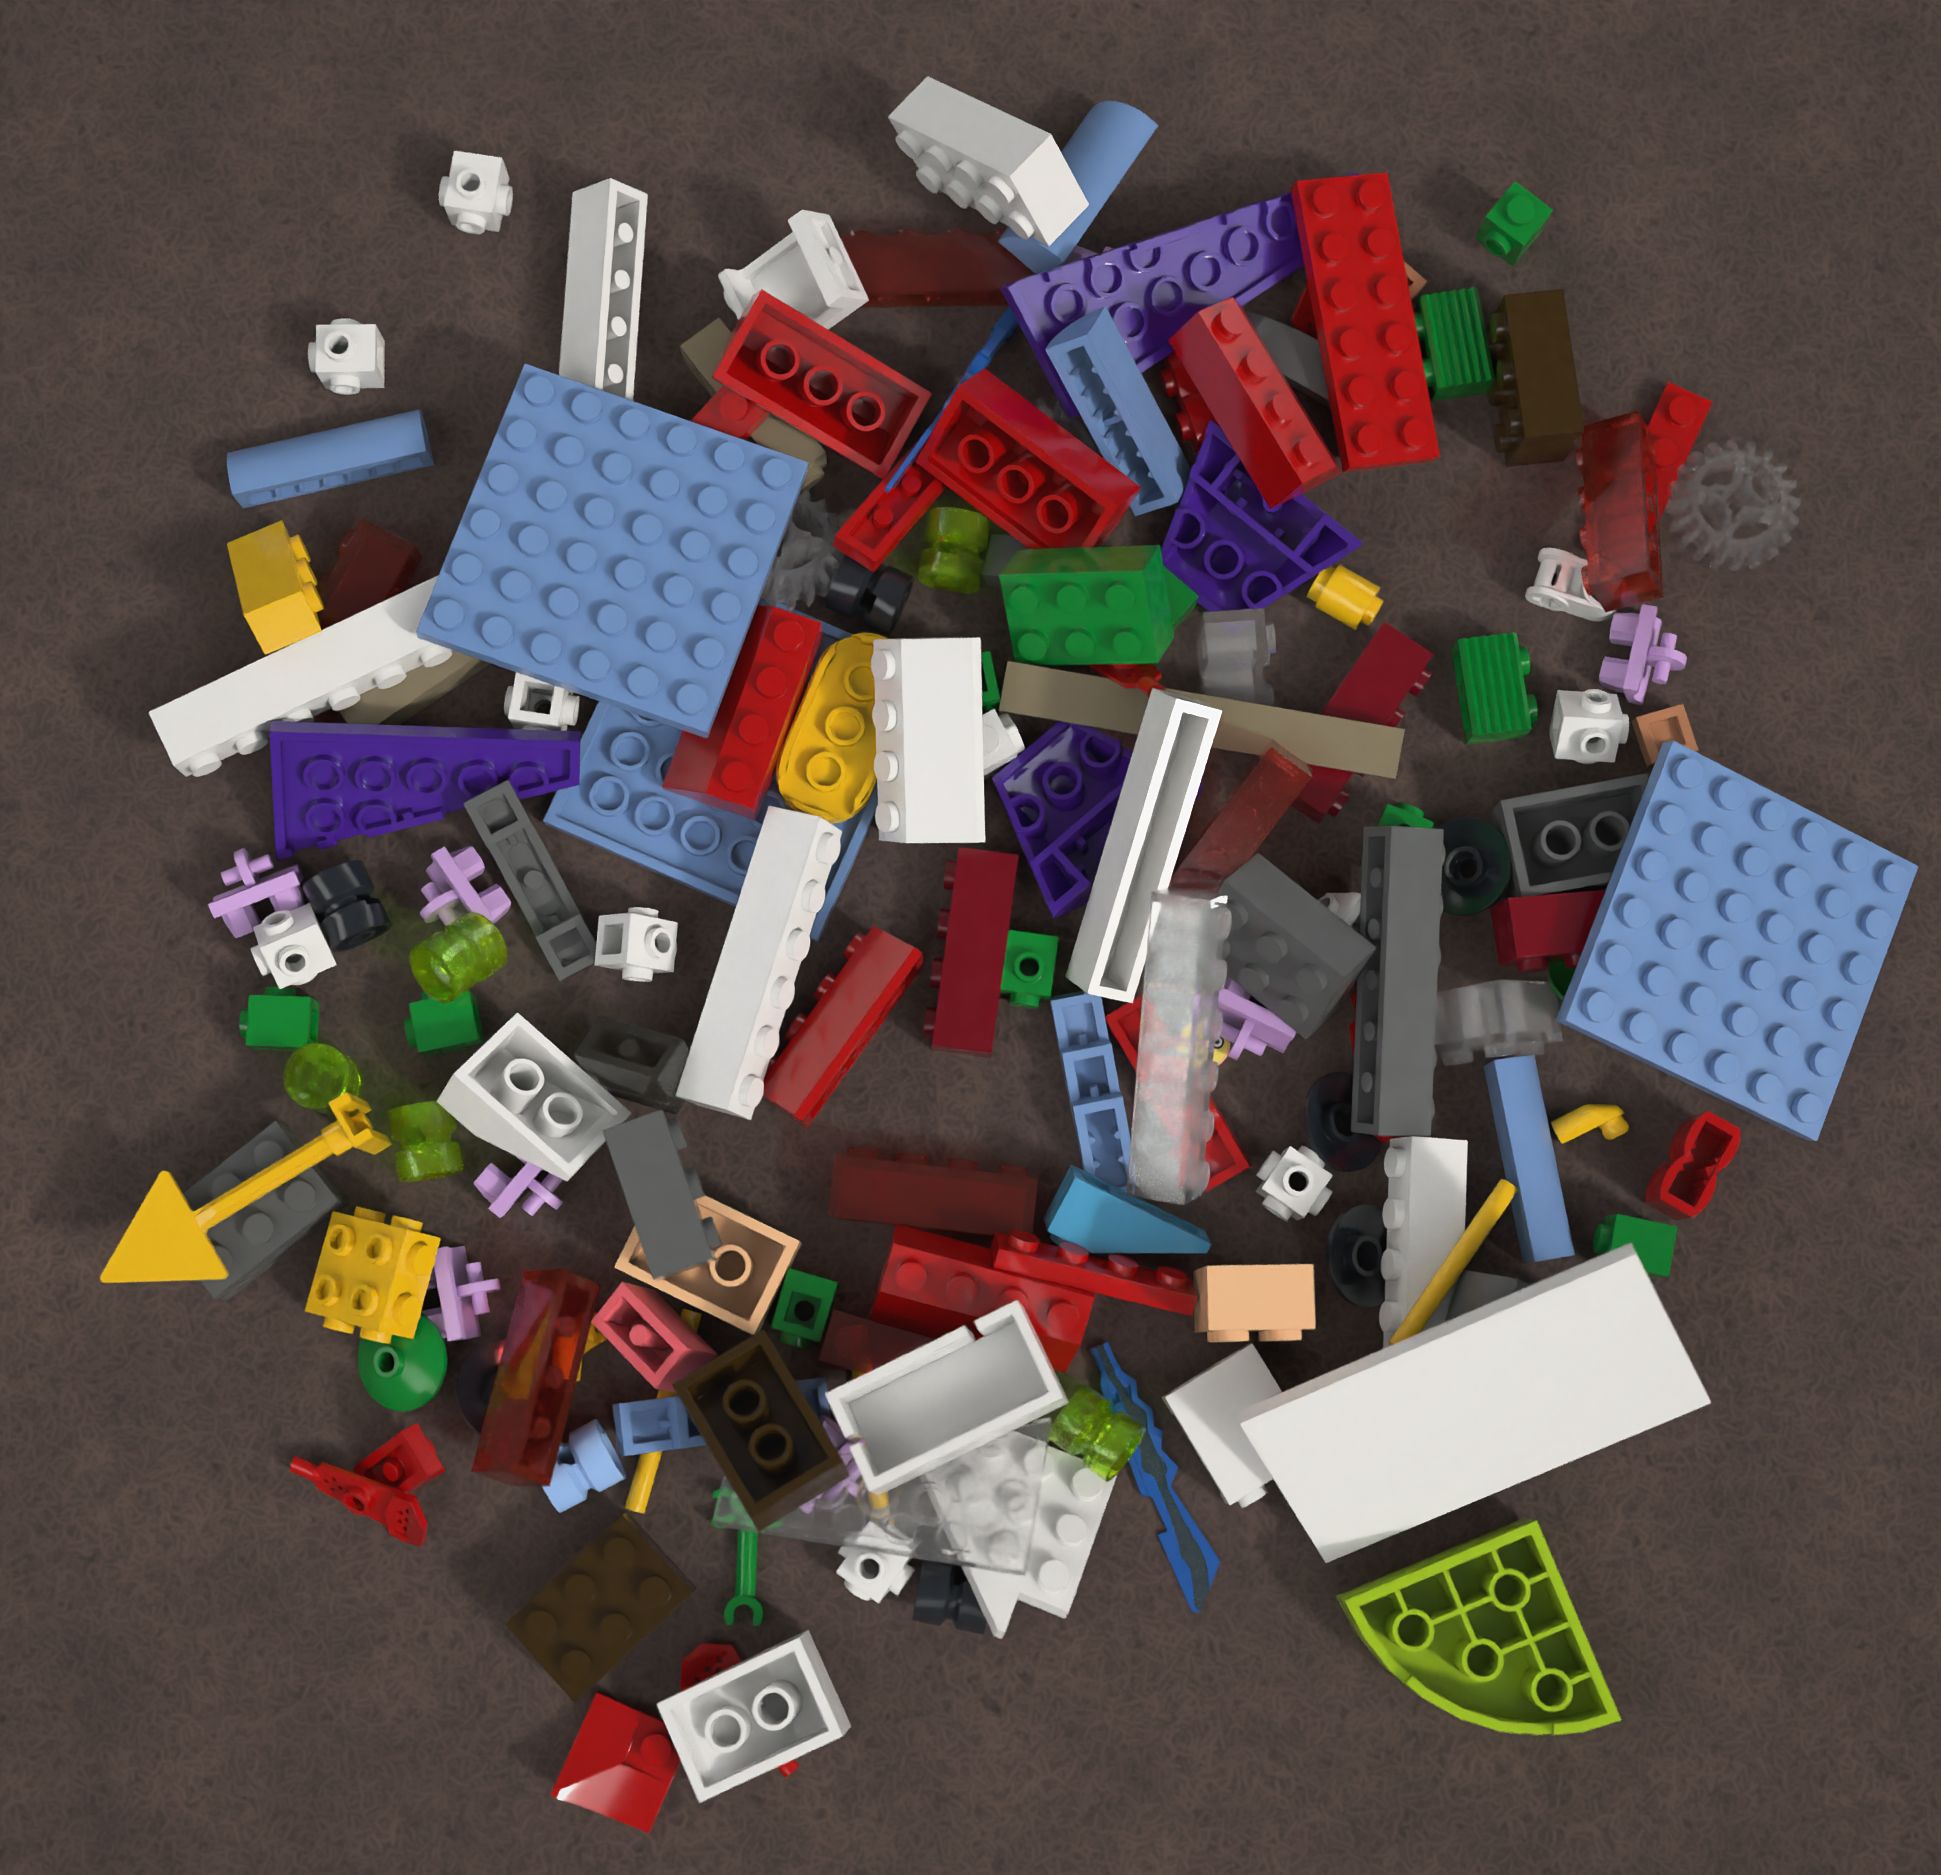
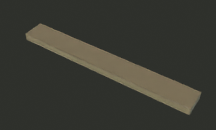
(1241, 726)

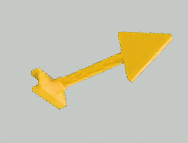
(171, 1239)

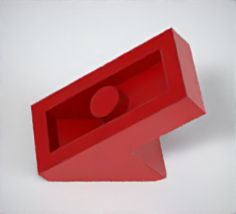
(403, 1461)

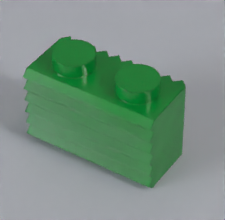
(1454, 344)
(1493, 688)

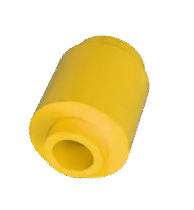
(1345, 596)

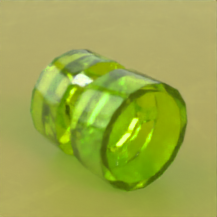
(955, 542)
(455, 960)
(319, 1075)
(424, 1142)
(1098, 1434)

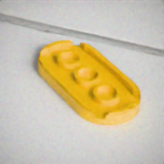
(832, 740)

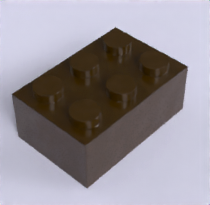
(1533, 379)
(761, 1430)
(600, 1606)

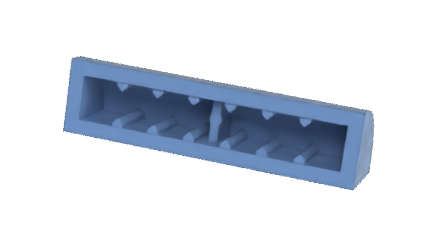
(1098, 159)
(1120, 409)
(329, 459)
(1529, 1158)

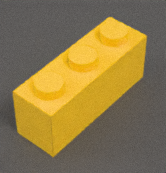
(276, 586)

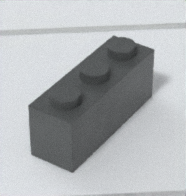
(662, 1194)

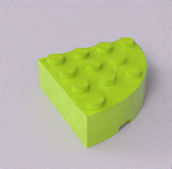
(1487, 1635)

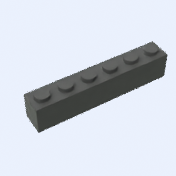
(1399, 983)

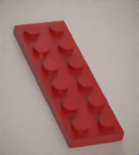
(1364, 321)

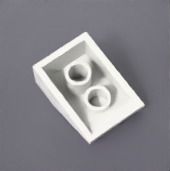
(532, 1100)
(754, 1716)

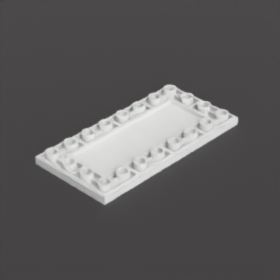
(1476, 1404)

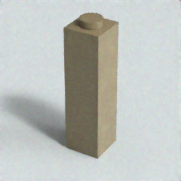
(702, 355)
(414, 693)

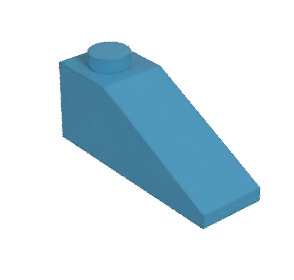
(1110, 1221)

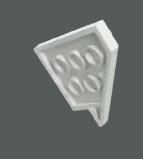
(1063, 1535)

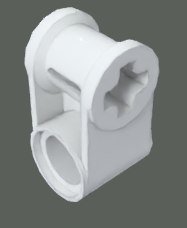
(1568, 589)

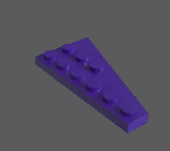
(388, 778)

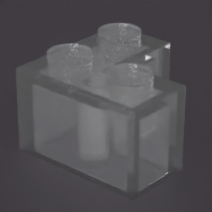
(1232, 655)
(1496, 1019)

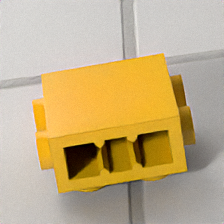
(372, 1275)

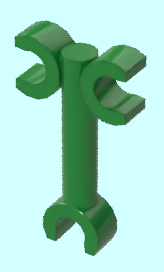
(745, 1576)

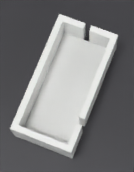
(988, 161)
(946, 1398)

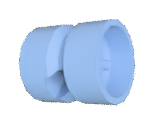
(583, 1464)

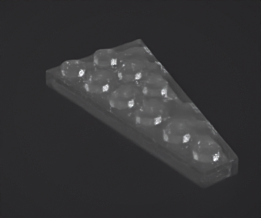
(961, 1513)

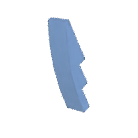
(1092, 1086)
(667, 1425)

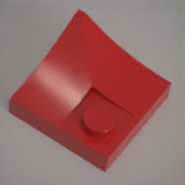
(619, 1763)

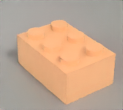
(741, 1280)
(1254, 1298)

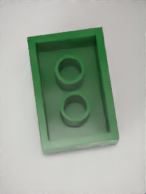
(1087, 605)

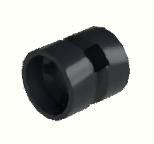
(852, 589)
(346, 903)
(947, 1595)

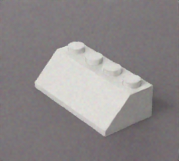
(929, 740)

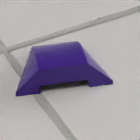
(1238, 548)
(1063, 806)

